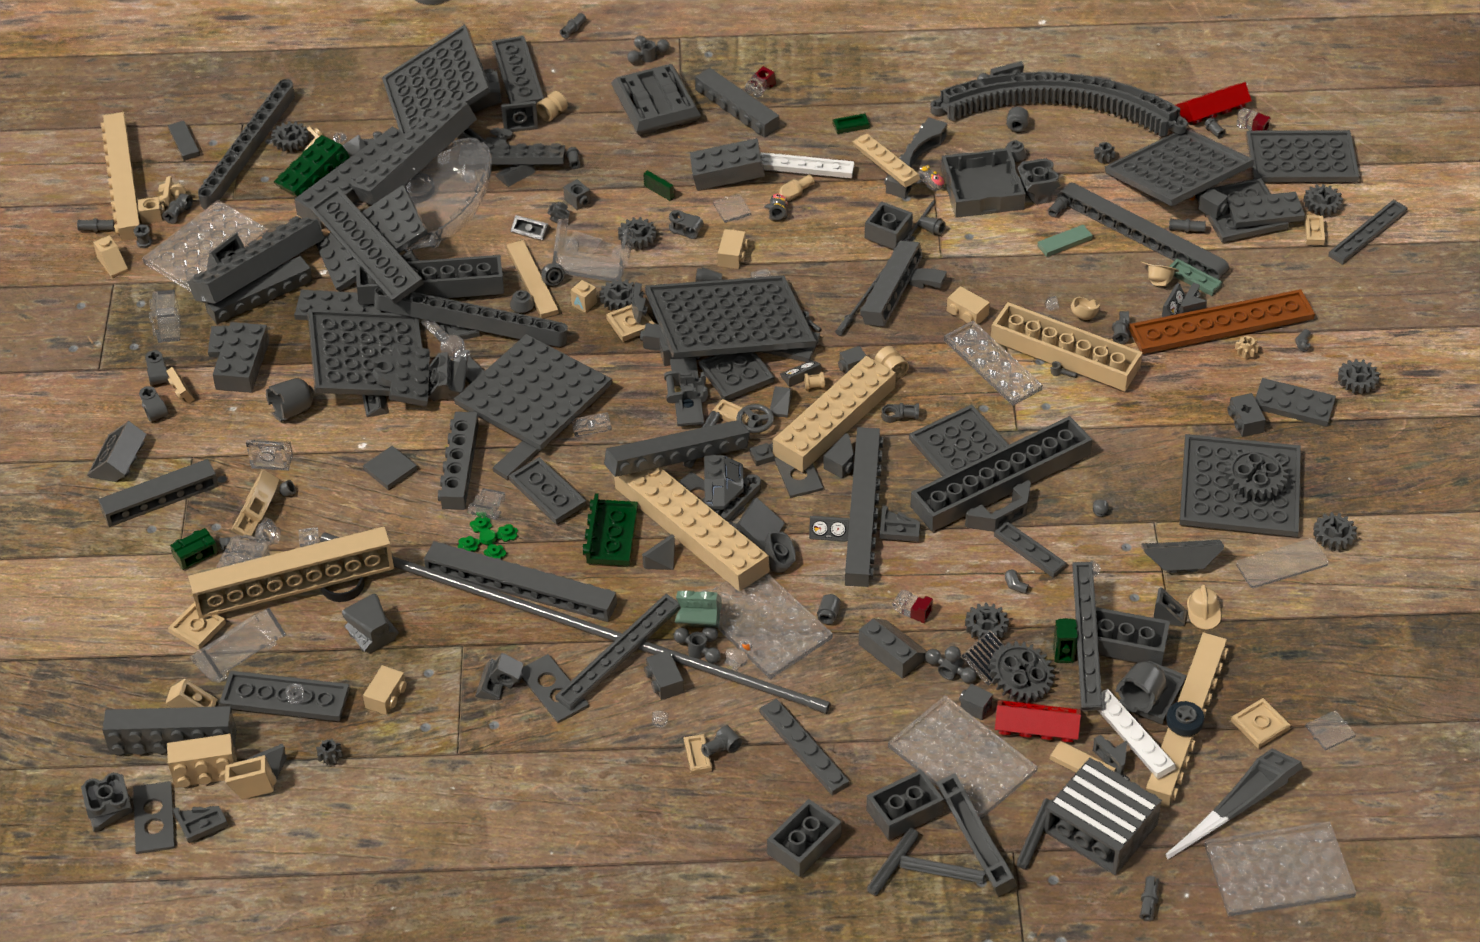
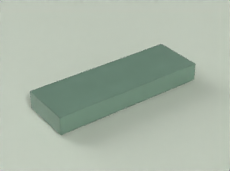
(1064, 240)
(1192, 275)

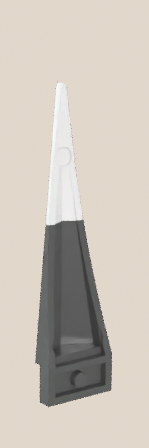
(1262, 779)

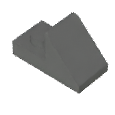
(1192, 300)
(1108, 754)

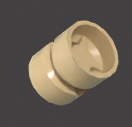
(551, 106)
(891, 359)

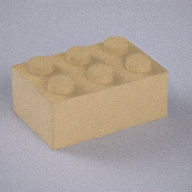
(200, 760)

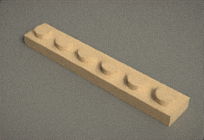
(886, 160)

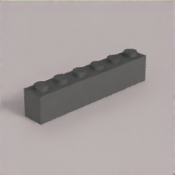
(737, 102)
(891, 283)
(265, 288)
(158, 492)

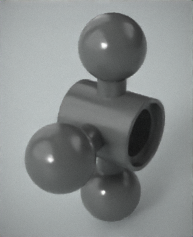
(648, 49)
(697, 643)
(951, 664)

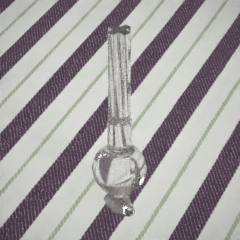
(449, 343)

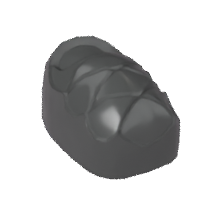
(780, 551)

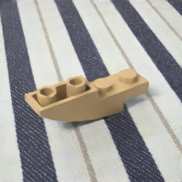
(256, 504)

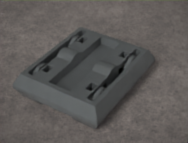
(655, 99)

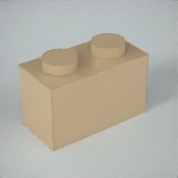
(732, 249)
(967, 306)
(384, 690)

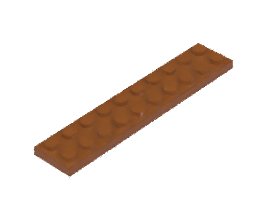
(1221, 321)

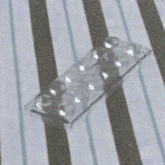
(993, 363)

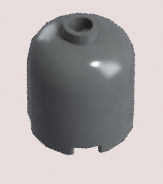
(290, 398)
(1141, 687)

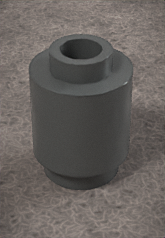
(828, 609)

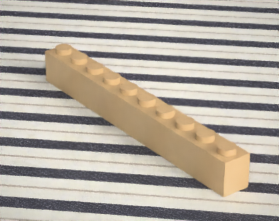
(121, 174)
(1195, 690)

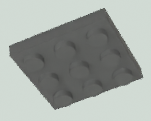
(736, 373)

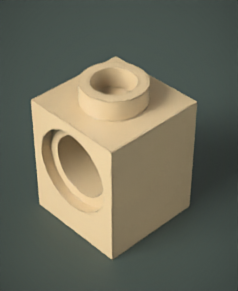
(150, 210)

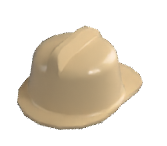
(1160, 275)
(1204, 608)

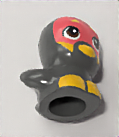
(777, 207)

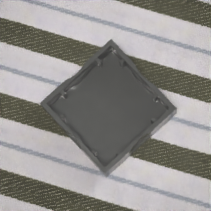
(982, 182)

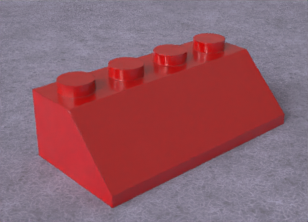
(1214, 102)
(1037, 720)

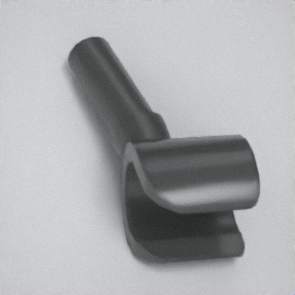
(810, 323)
(1056, 370)

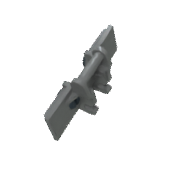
(692, 394)

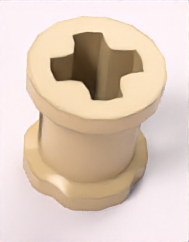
(813, 381)

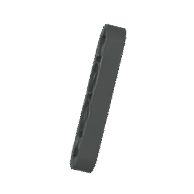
(738, 503)

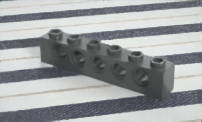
(459, 460)

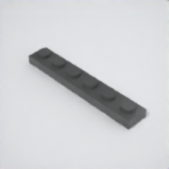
(804, 747)

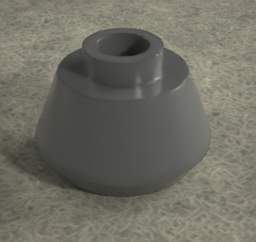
(1018, 150)
(552, 274)
(522, 302)

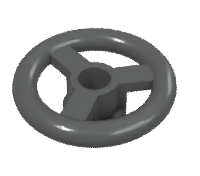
(755, 422)

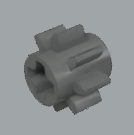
(1104, 152)
(558, 211)
(329, 752)

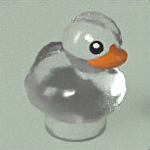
(737, 657)

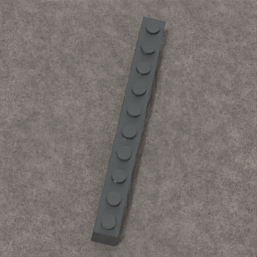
(863, 507)
(522, 581)

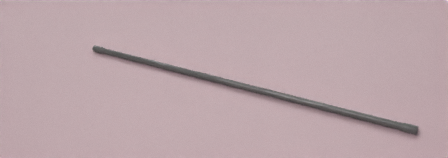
(812, 702)

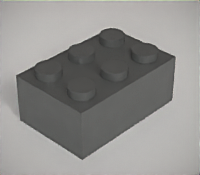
(905, 804)
(804, 837)

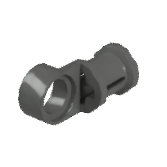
(177, 207)
(1120, 328)
(900, 411)

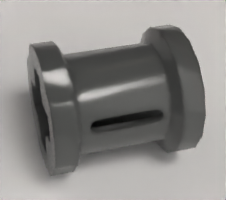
(142, 233)

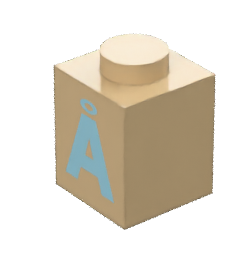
(583, 296)

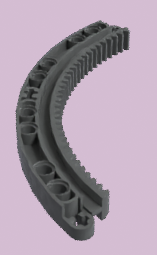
(1061, 87)

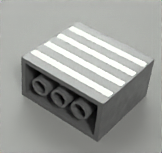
(1102, 815)

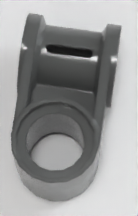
(686, 225)
(156, 368)
(152, 404)

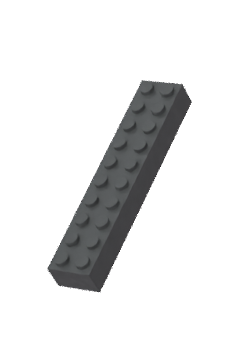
(1000, 472)

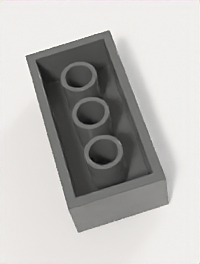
(727, 164)
(241, 357)
(1131, 636)

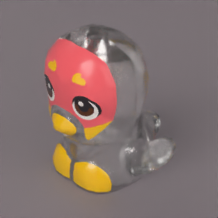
(931, 178)

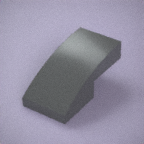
(929, 277)

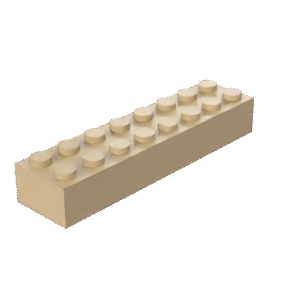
(1071, 346)
(834, 414)

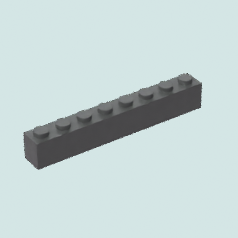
(676, 448)

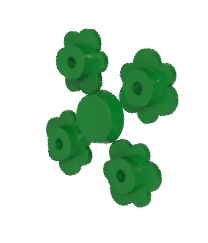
(488, 537)

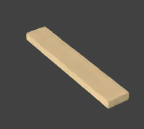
(532, 279)

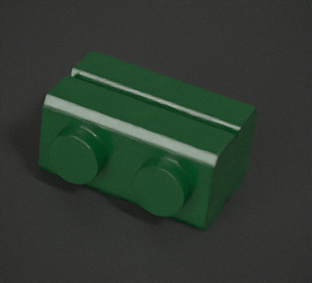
(193, 548)
(1065, 640)

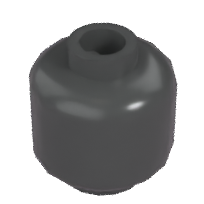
(1017, 119)

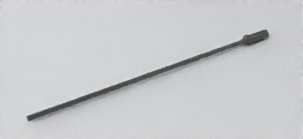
(849, 318)

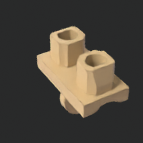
(170, 191)

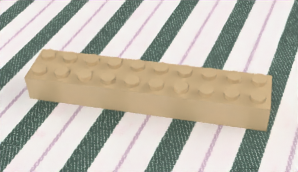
(695, 526)
(291, 572)

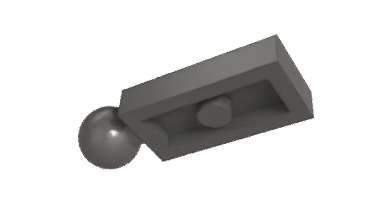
(1017, 67)

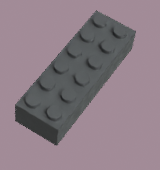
(152, 728)

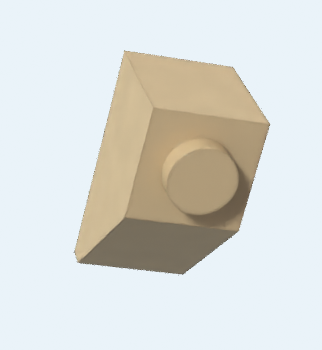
(110, 256)
(189, 695)

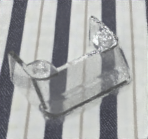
(593, 265)
(238, 644)

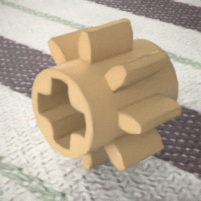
(1246, 347)

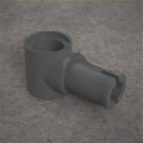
(724, 740)

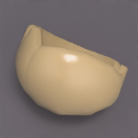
(1084, 309)

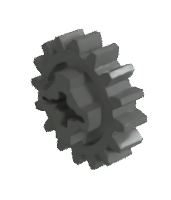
(290, 136)
(1323, 199)
(643, 232)
(617, 294)
(1358, 376)
(1334, 531)
(986, 619)

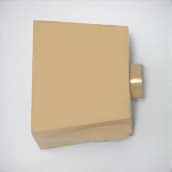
(250, 777)

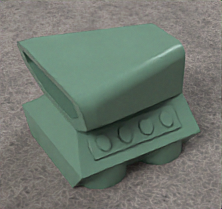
(698, 609)

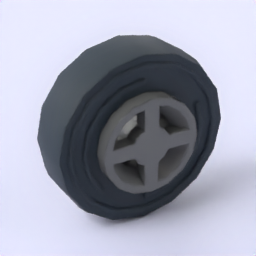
(1185, 710)

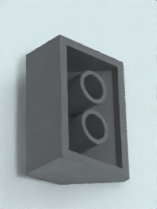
(117, 453)
(891, 646)

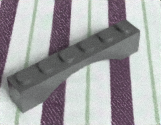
(930, 136)
(976, 835)

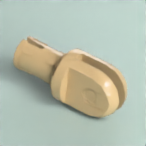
(795, 188)

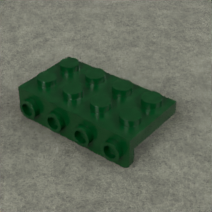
(312, 165)
(610, 531)

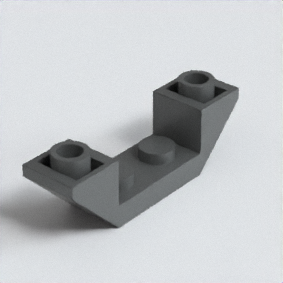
(981, 519)

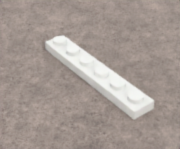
(807, 165)
(1135, 735)

